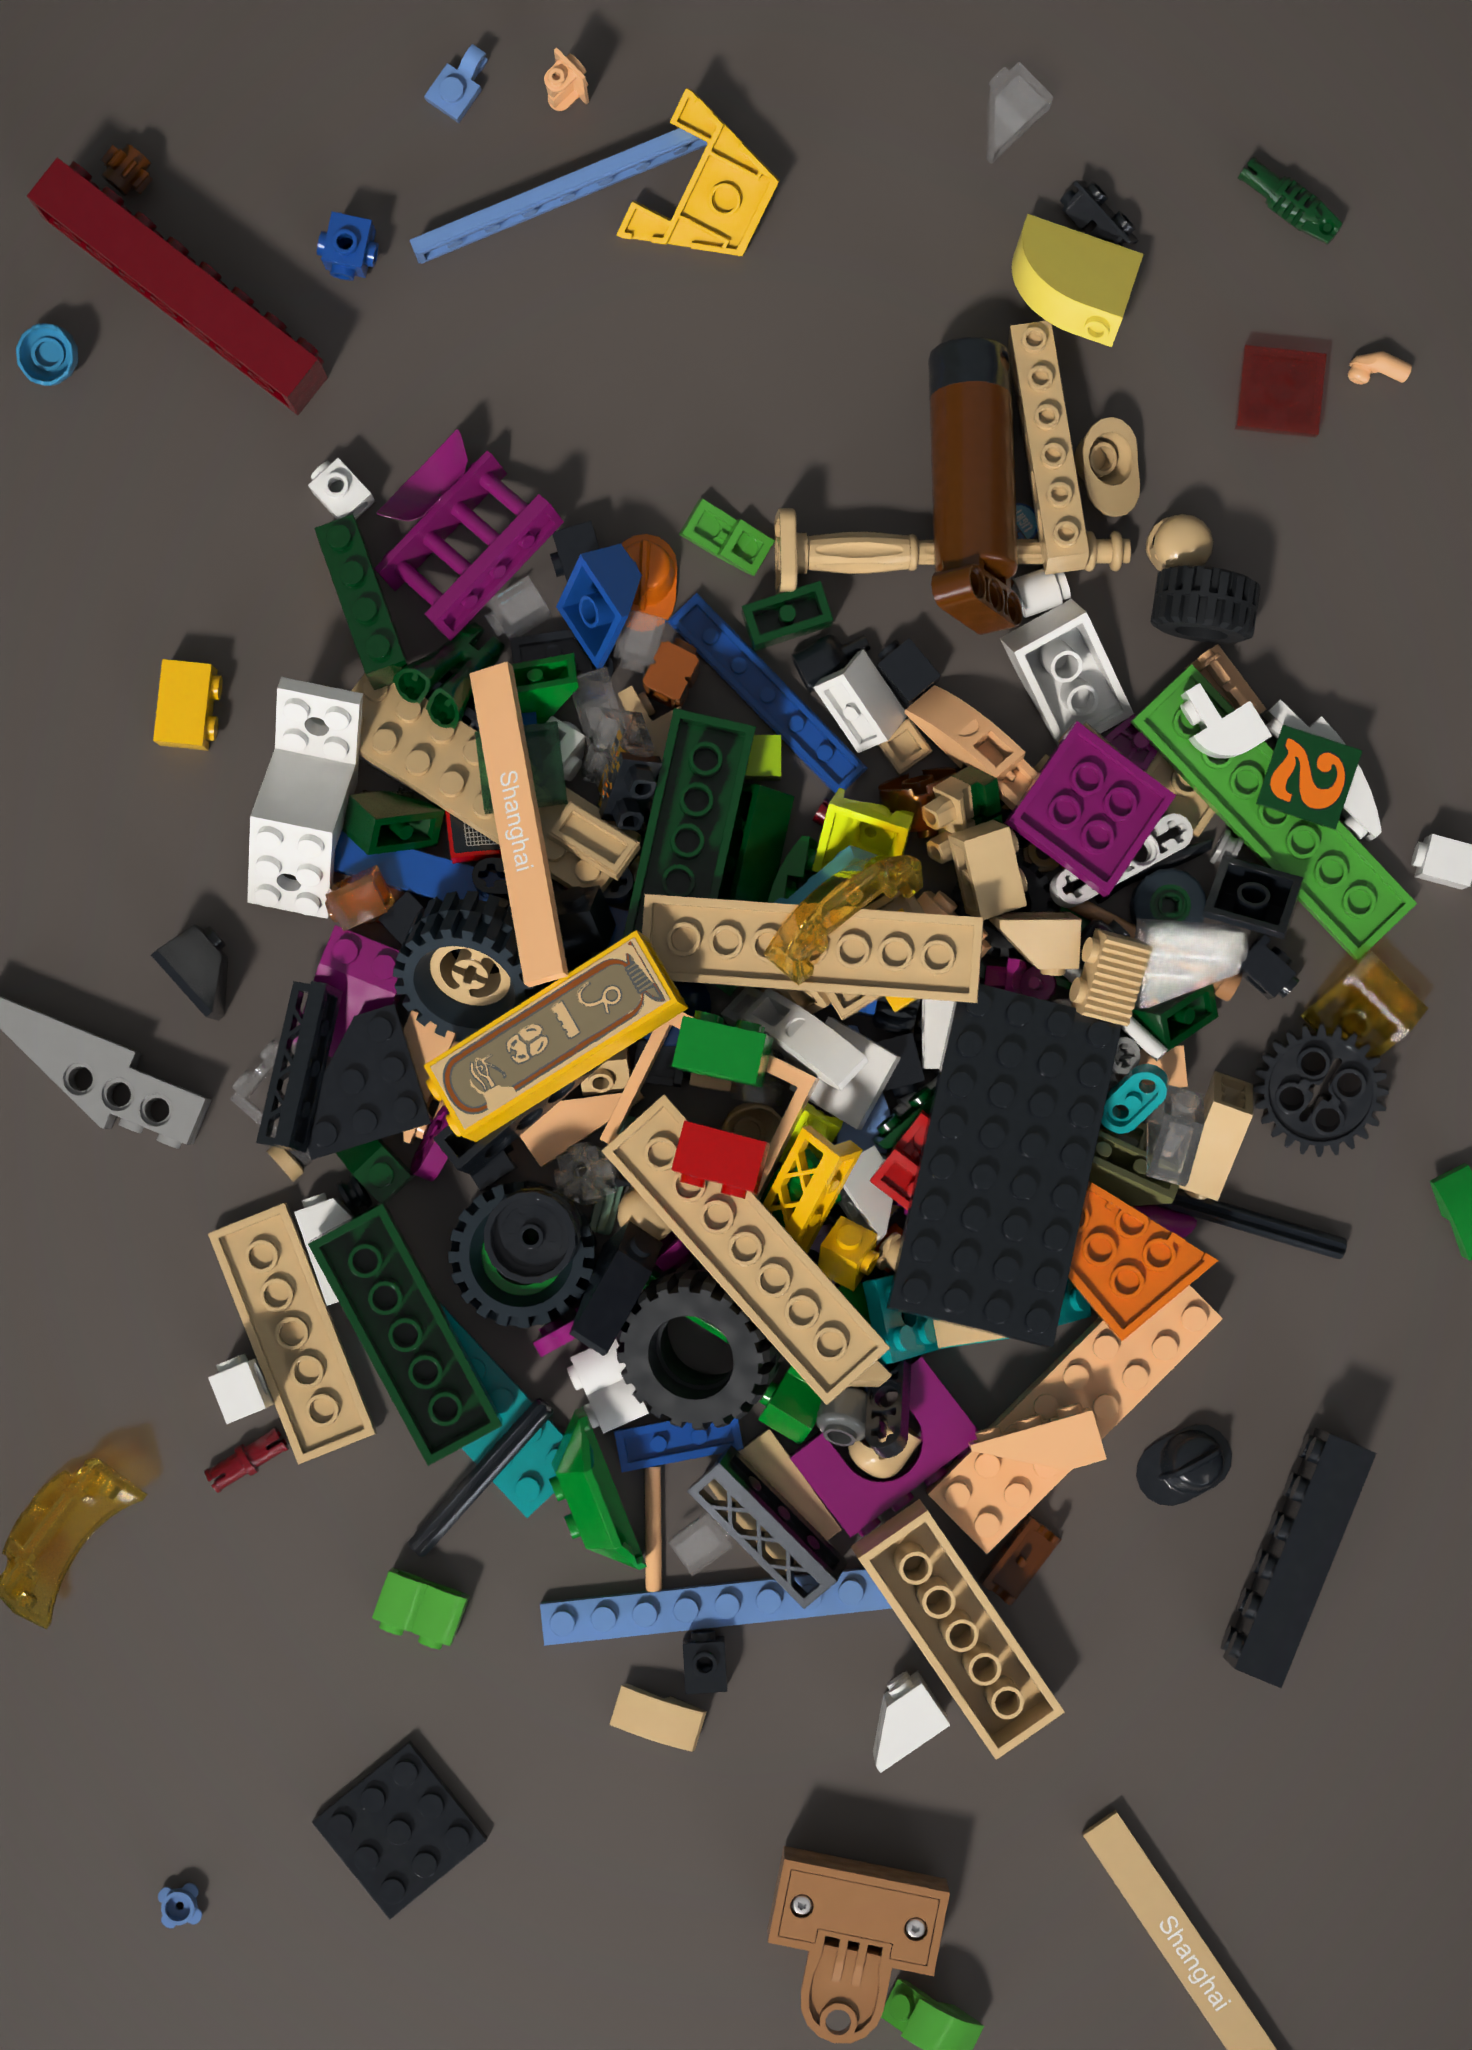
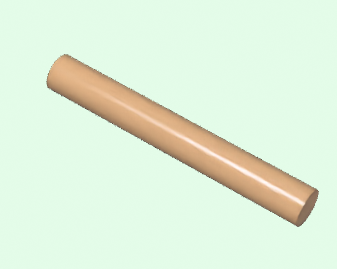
(653, 1532)

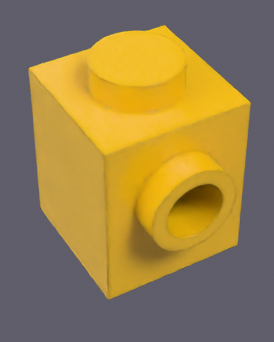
(848, 1253)

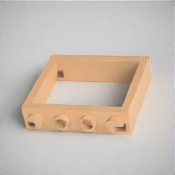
(803, 1081)

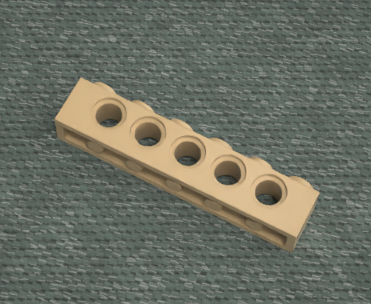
(1048, 447)

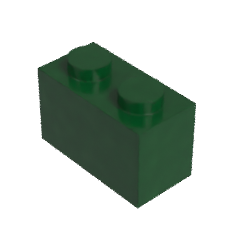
(787, 616)

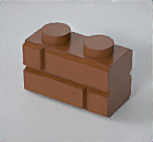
(672, 673)

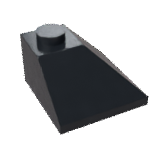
(198, 968)

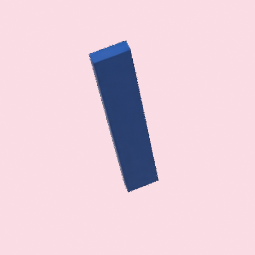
(767, 694)

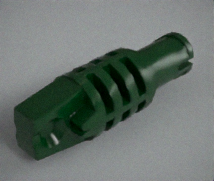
(1292, 202)

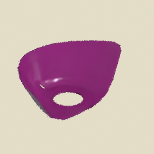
(434, 477)

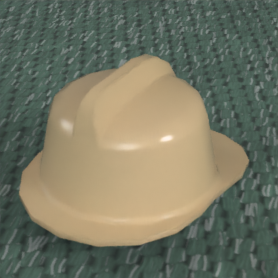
(1109, 466)

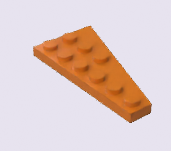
(1129, 1262)

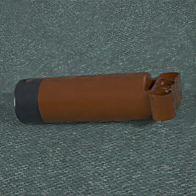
(974, 484)

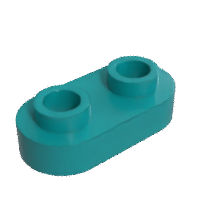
(1136, 1096)

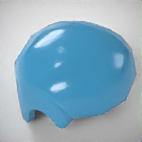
(47, 354)

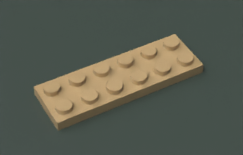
(292, 1333)

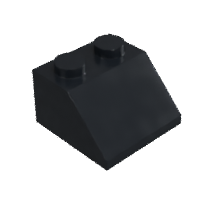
(1253, 897)

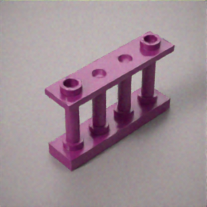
(492, 568)

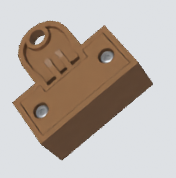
(856, 1928)

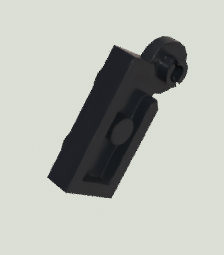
(554, 644)

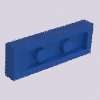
(666, 1443)

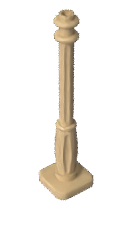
(893, 552)

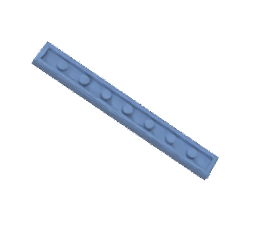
(554, 194)

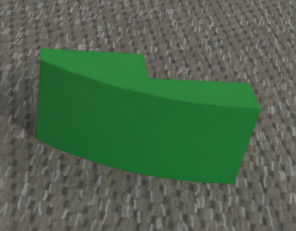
(794, 869)
(1454, 1201)

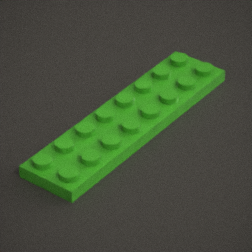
(1340, 877)

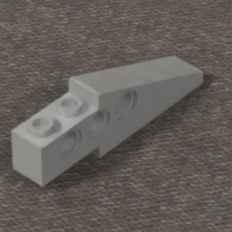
(65, 1049)

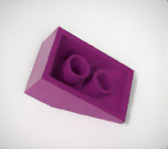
(362, 972)

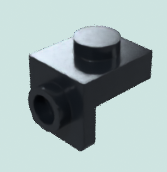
(662, 1070)

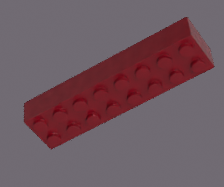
(178, 286)

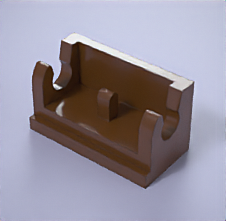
(1019, 1559)

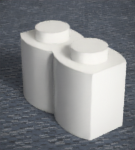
(606, 1390)

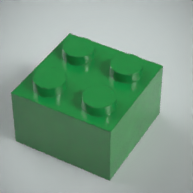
(723, 1050)

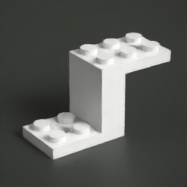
(304, 797)

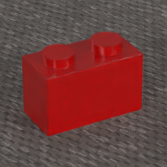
(720, 1158)

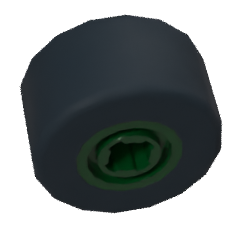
(1183, 890)

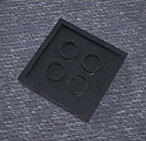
(399, 1830)

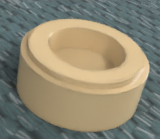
(286, 1162)

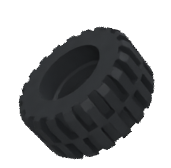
(666, 1380)

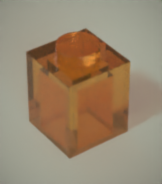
(359, 898)

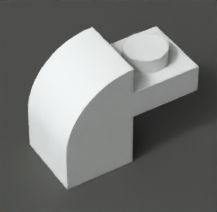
(1222, 736)

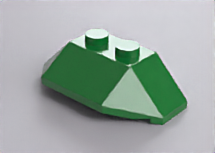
(592, 1495)

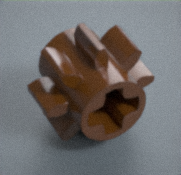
(126, 169)

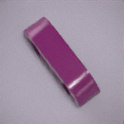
(429, 1157)

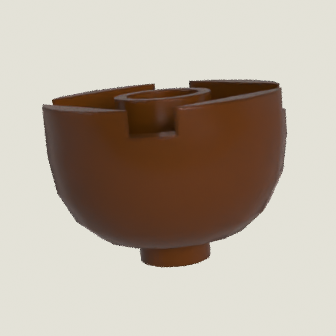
(912, 794)

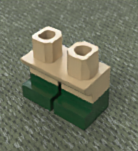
(960, 803)

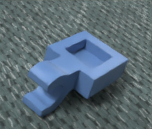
(455, 88)

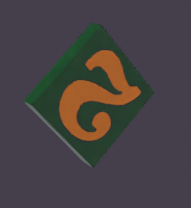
(1309, 777)

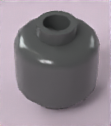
(844, 1417)

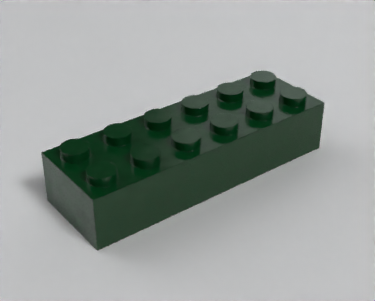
(692, 810)
(405, 1333)

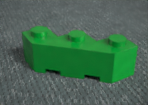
(792, 1403)

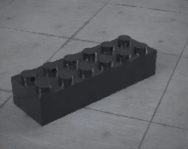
(1297, 1556)

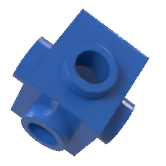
(348, 246)

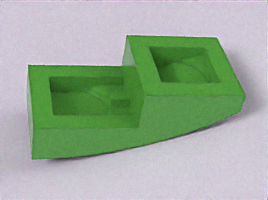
(726, 537)

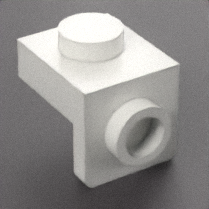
(572, 747)

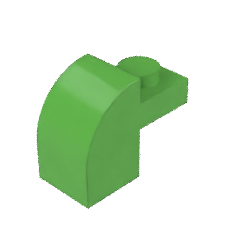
(929, 2022)

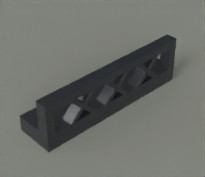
(305, 1066)
(780, 1521)

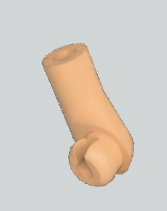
(1378, 362)

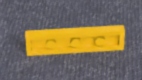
(818, 1192)

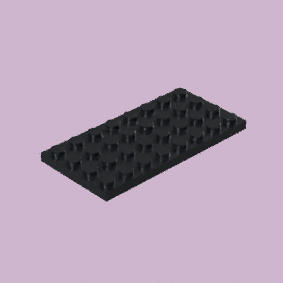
(1005, 1166)

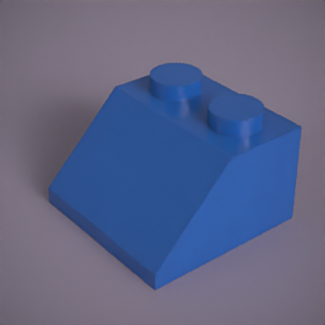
(599, 599)

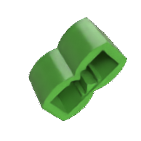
(420, 1608)

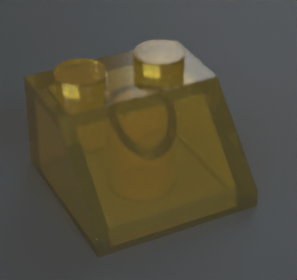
(1370, 1002)

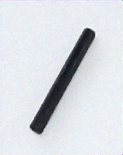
(1259, 1224)
(481, 1477)

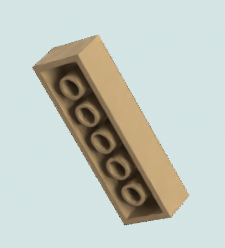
(957, 1629)

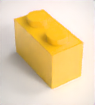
(187, 705)

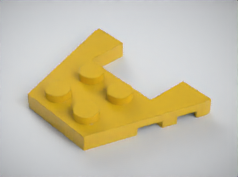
(722, 197)

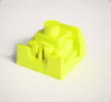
(862, 826)

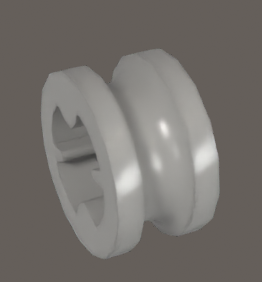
(1226, 846)
(1131, 1056)

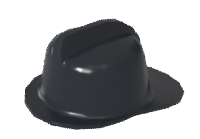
(1184, 1465)

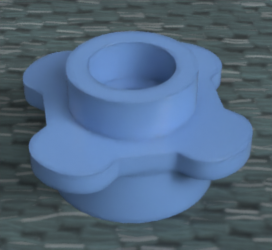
(171, 1914)

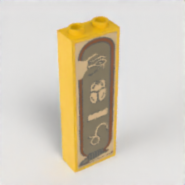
(554, 1037)

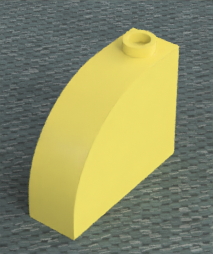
(1074, 278)

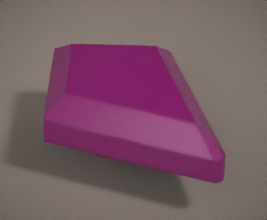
(1132, 744)

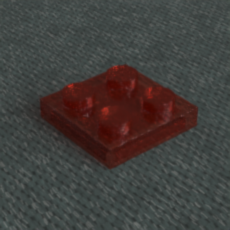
(1280, 391)

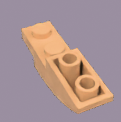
(973, 740)

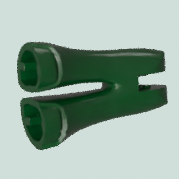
(452, 698)

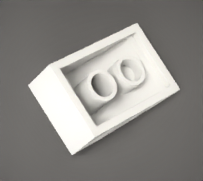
(1067, 671)

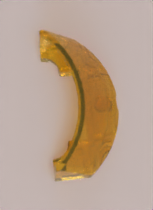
(834, 904)
(55, 1530)

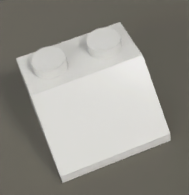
(906, 1719)

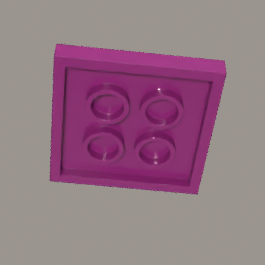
(1090, 809)

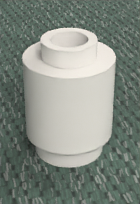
(1041, 591)

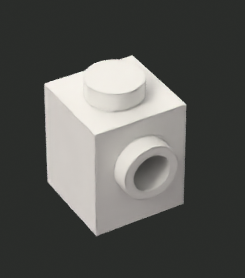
(340, 490)

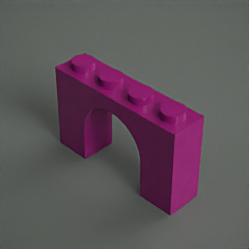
(860, 1499)

